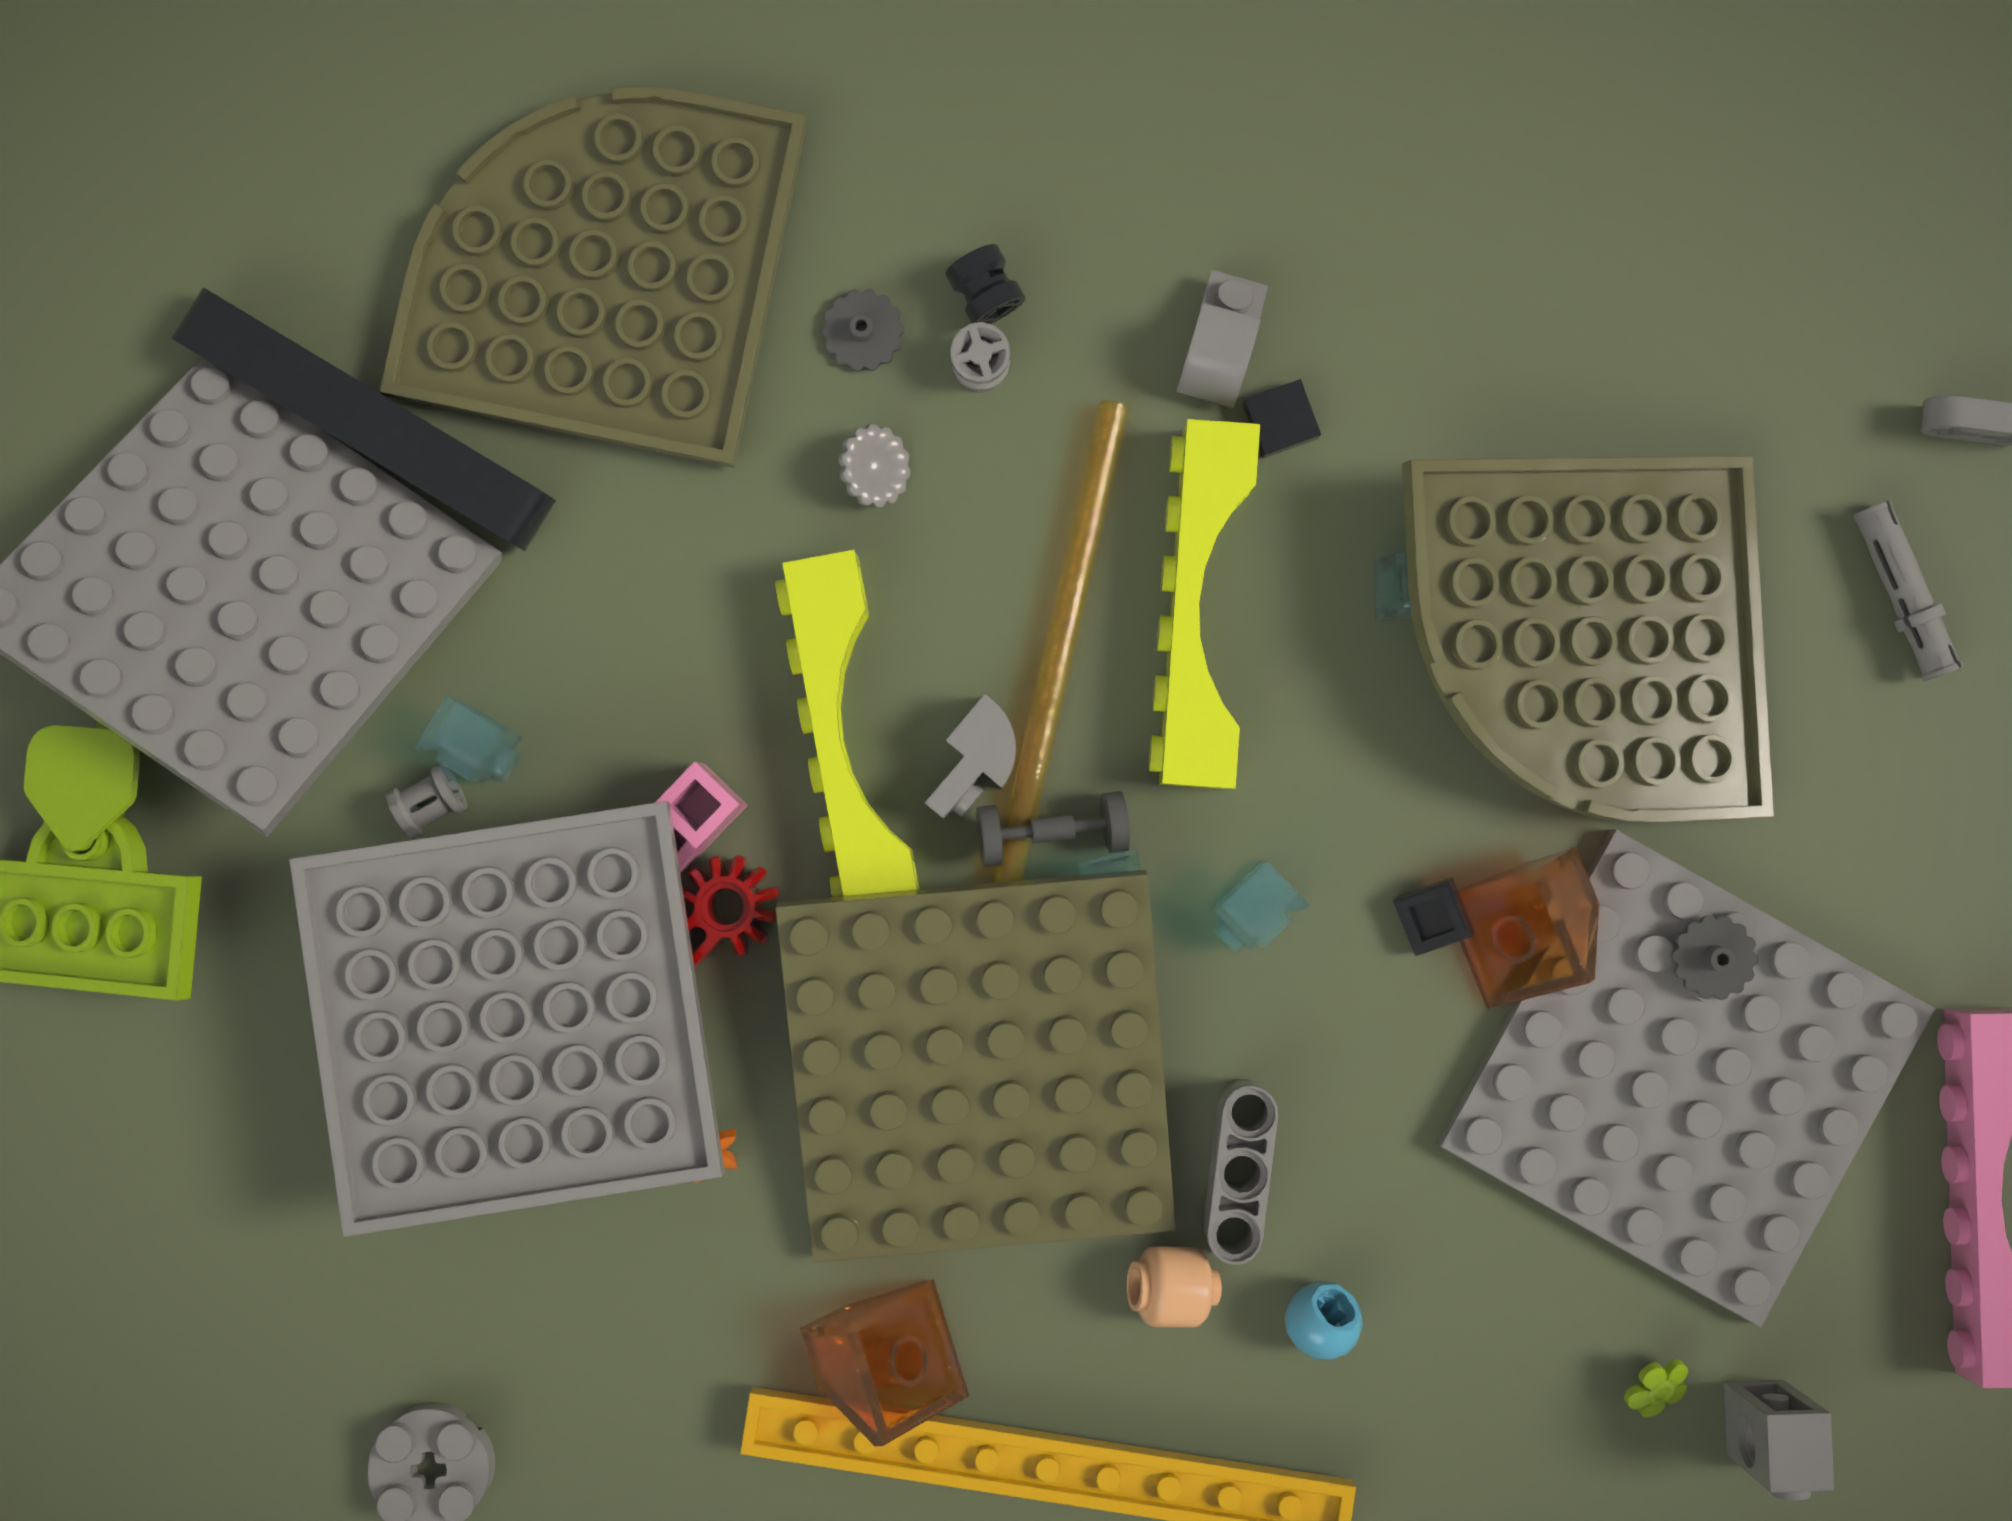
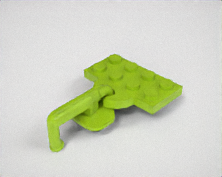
(83, 899)

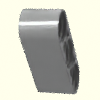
(1243, 1200)

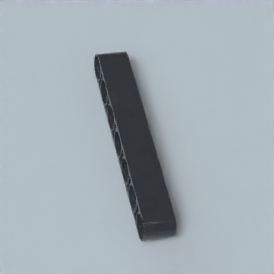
(363, 419)

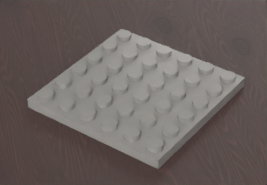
(235, 592)
(506, 1018)
(1683, 1118)

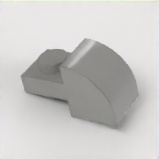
(1222, 339)
(987, 748)

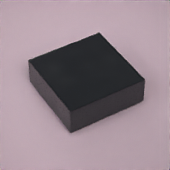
(1283, 418)
(1434, 916)

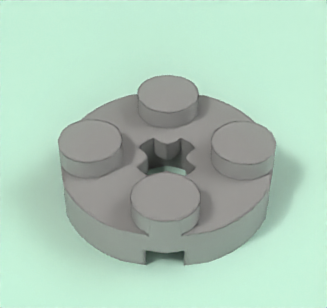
(455, 1441)

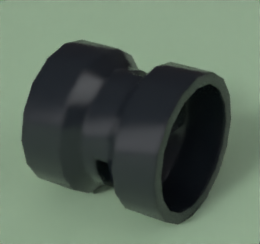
(985, 285)

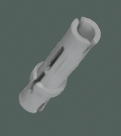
(1907, 589)

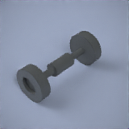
(1113, 822)

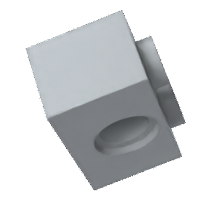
(1779, 1437)

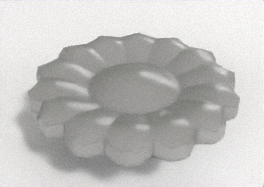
(874, 465)

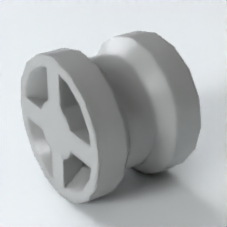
(977, 344)

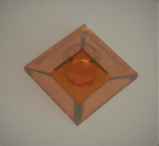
(1532, 929)
(887, 1361)

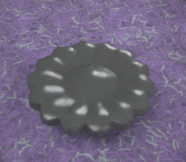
(863, 330)
(1714, 957)

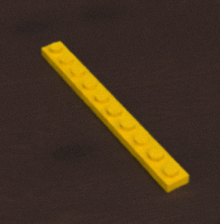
(1043, 1466)

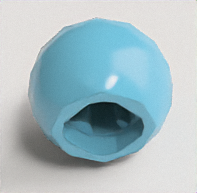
(1323, 1320)

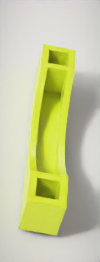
(827, 615)
(1198, 732)

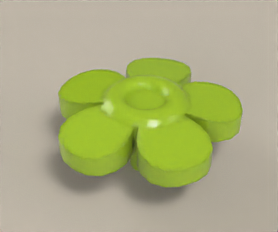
(1657, 1387)

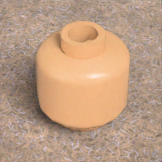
(1173, 1286)

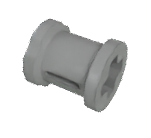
(414, 817)

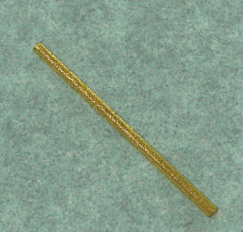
(1062, 634)

